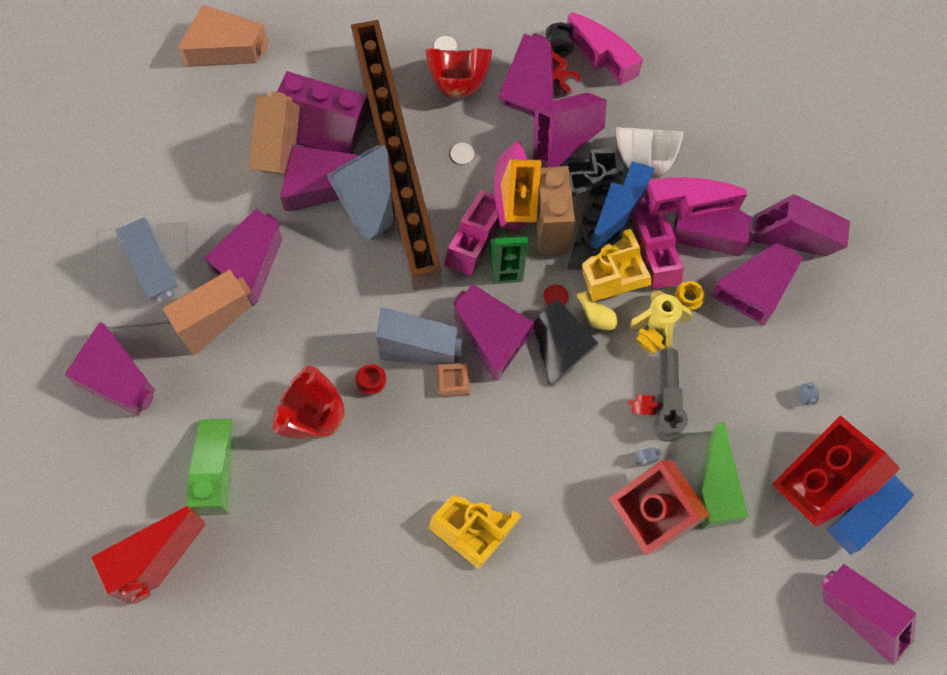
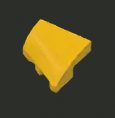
(616, 269)
(472, 528)

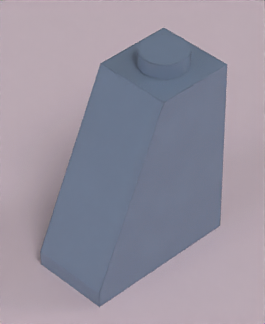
(366, 191)
(148, 259)
(416, 339)

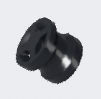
(560, 37)

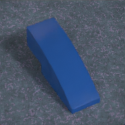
(622, 202)
(870, 516)

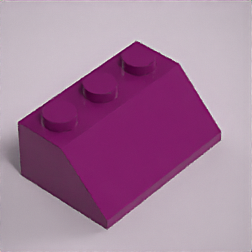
(328, 114)

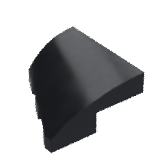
(593, 170)
(561, 341)

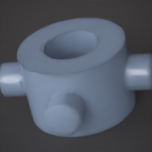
(809, 393)
(648, 456)

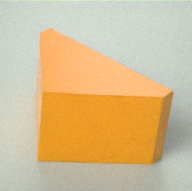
(521, 190)

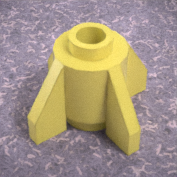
(662, 316)

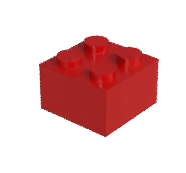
(659, 506)

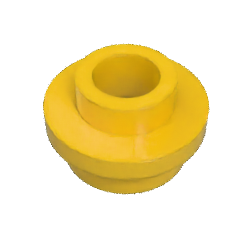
(693, 289)
(650, 340)

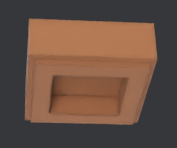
(453, 380)

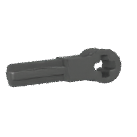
(670, 398)

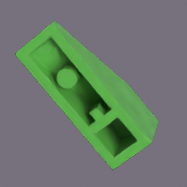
(211, 468)
(719, 483)

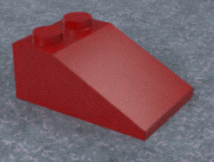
(835, 473)
(147, 557)

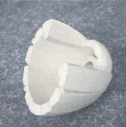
(649, 147)

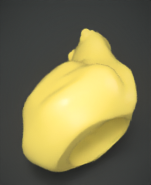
(597, 315)

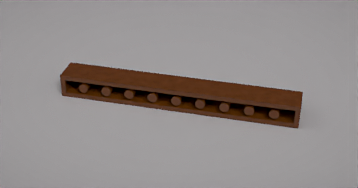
(390, 131)

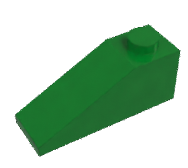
(508, 258)

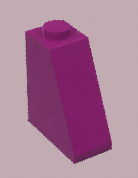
(529, 76)
(566, 126)
(306, 177)
(801, 226)
(719, 232)
(248, 251)
(759, 283)
(491, 328)
(110, 372)
(870, 612)

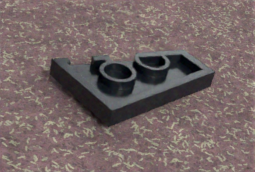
(582, 250)

